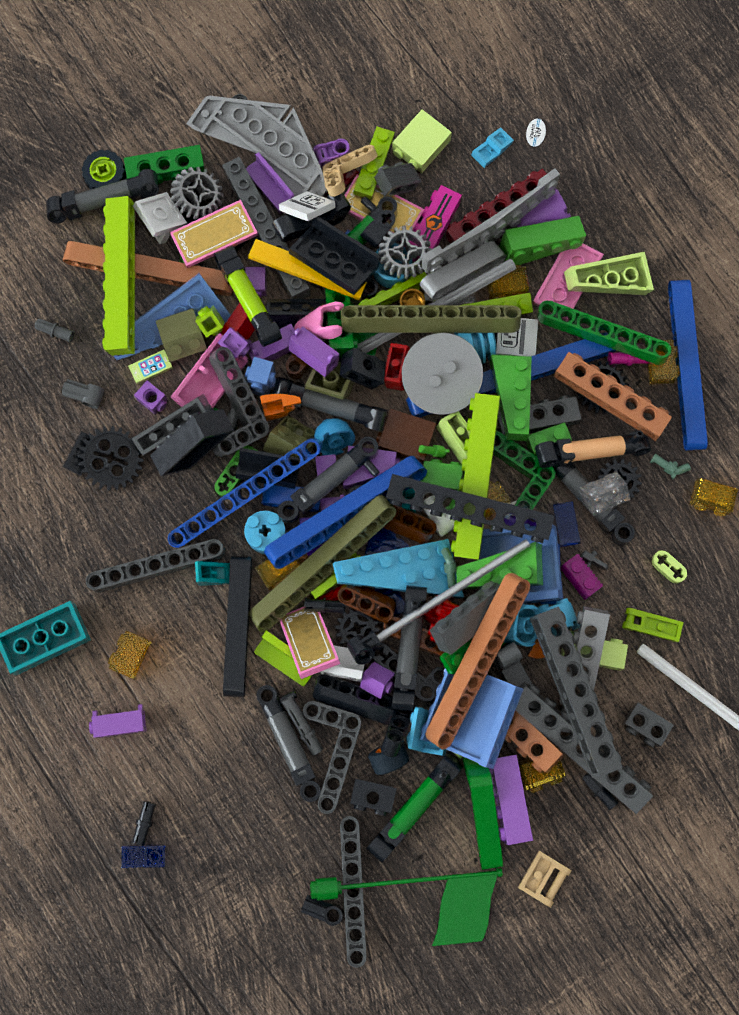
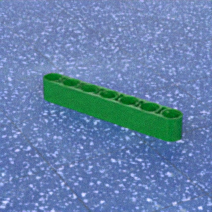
(614, 331)

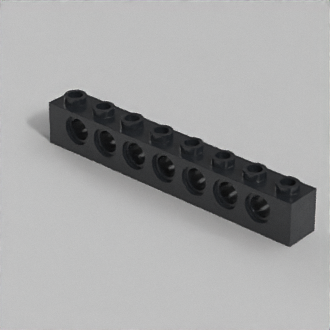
(399, 484)

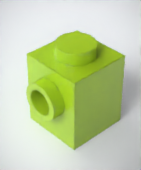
(209, 321)

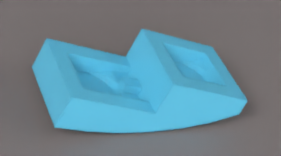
(492, 147)

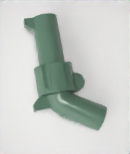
(670, 467)
(449, 567)

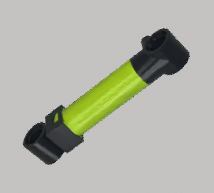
(236, 277)

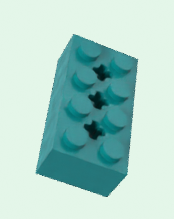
(31, 633)

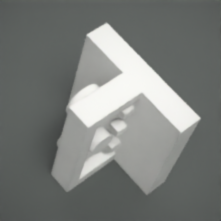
(159, 216)
(347, 668)

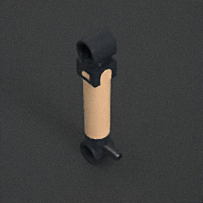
(567, 451)

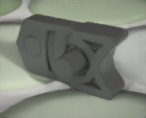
(590, 559)

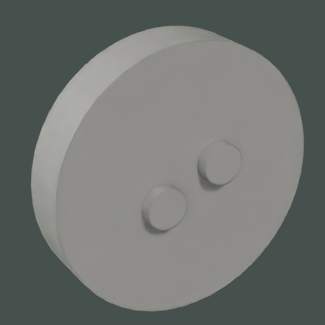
(442, 373)

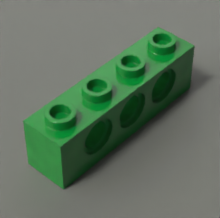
(172, 158)
(339, 344)

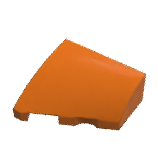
(278, 405)

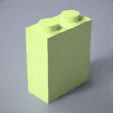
(421, 141)

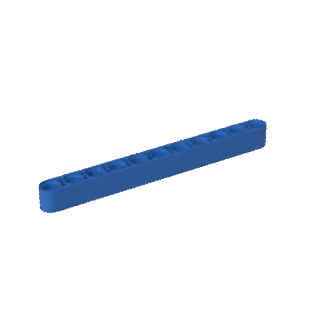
(541, 366)

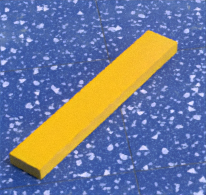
(283, 261)

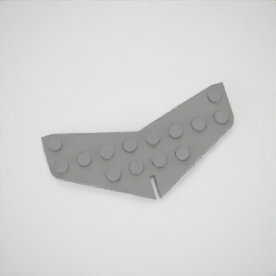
(260, 129)
(493, 227)

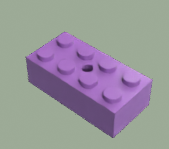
(510, 801)

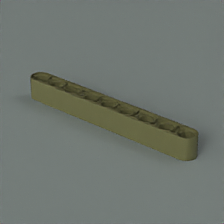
(431, 318)
(320, 563)

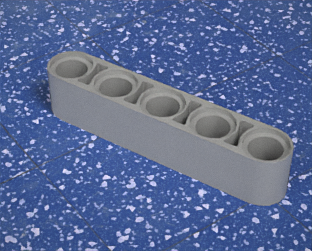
(462, 270)

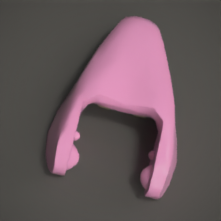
(314, 321)

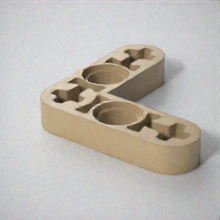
(334, 170)

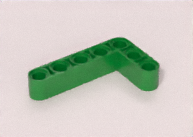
(517, 463)
(484, 814)

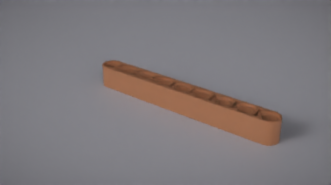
(147, 268)
(477, 660)

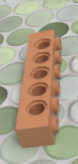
(617, 406)
(551, 754)

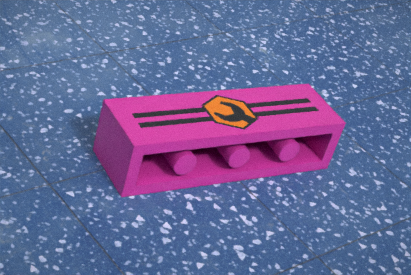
(438, 216)

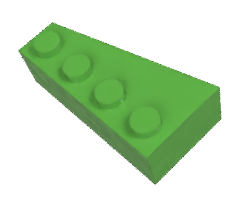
(542, 239)
(513, 386)
(525, 564)

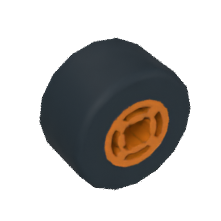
(383, 764)

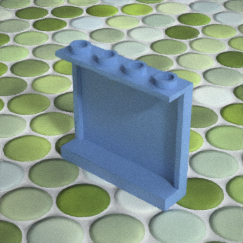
(551, 590)
(486, 721)

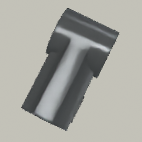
(87, 394)

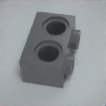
(649, 720)

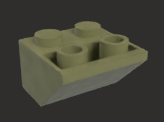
(287, 436)

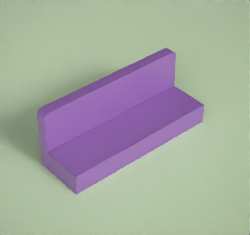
(269, 182)

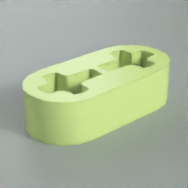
(666, 571)

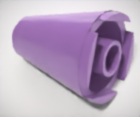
(547, 210)

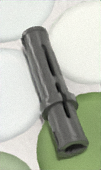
(306, 732)

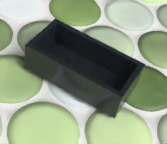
(191, 441)

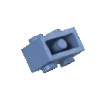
(261, 376)

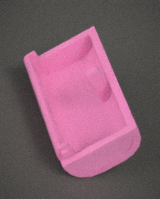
(203, 378)

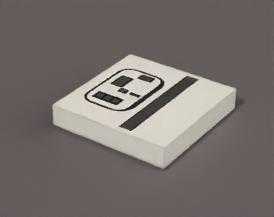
(307, 206)
(520, 342)

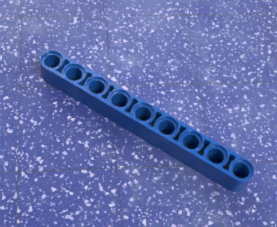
(689, 379)
(236, 498)
(330, 520)

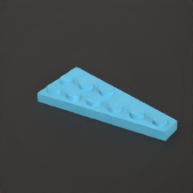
(397, 568)

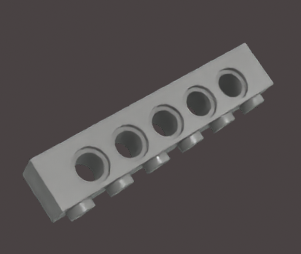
(598, 619)

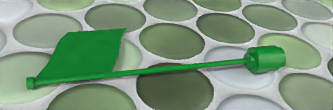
(462, 907)

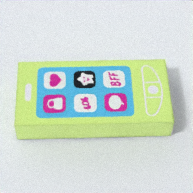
(150, 367)

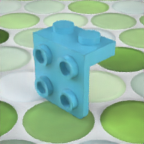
(418, 719)

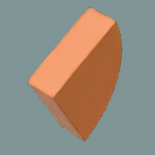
(536, 651)

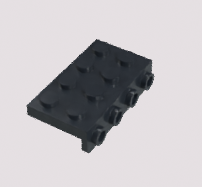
(336, 255)

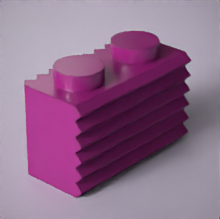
(581, 576)

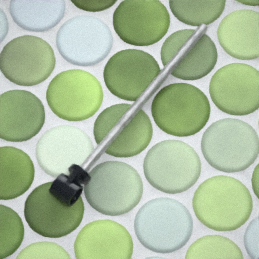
(363, 647)

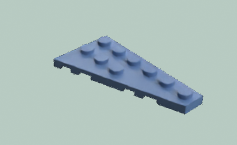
(192, 294)

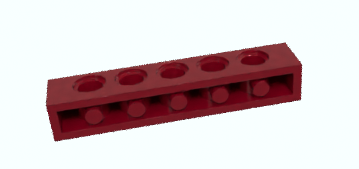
(487, 209)

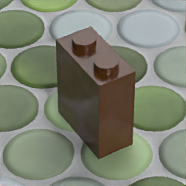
(405, 434)

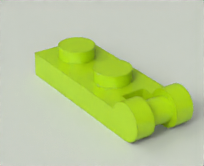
(653, 625)

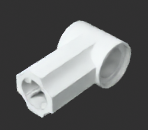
(444, 523)

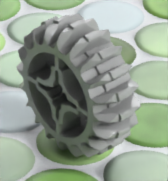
(211, 192)
(397, 251)

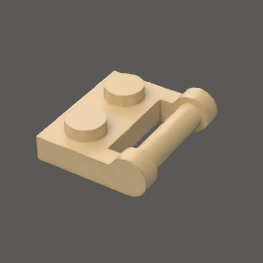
(538, 875)

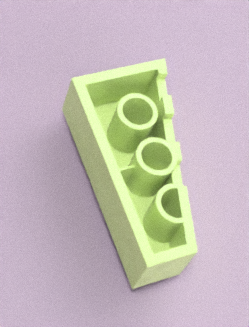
(615, 275)

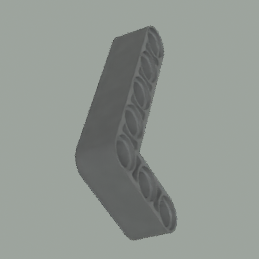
(239, 404)
(513, 672)
(338, 751)

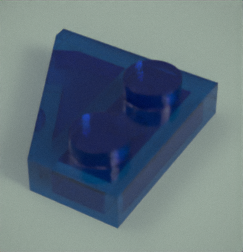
(384, 541)

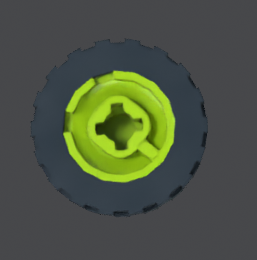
(103, 169)

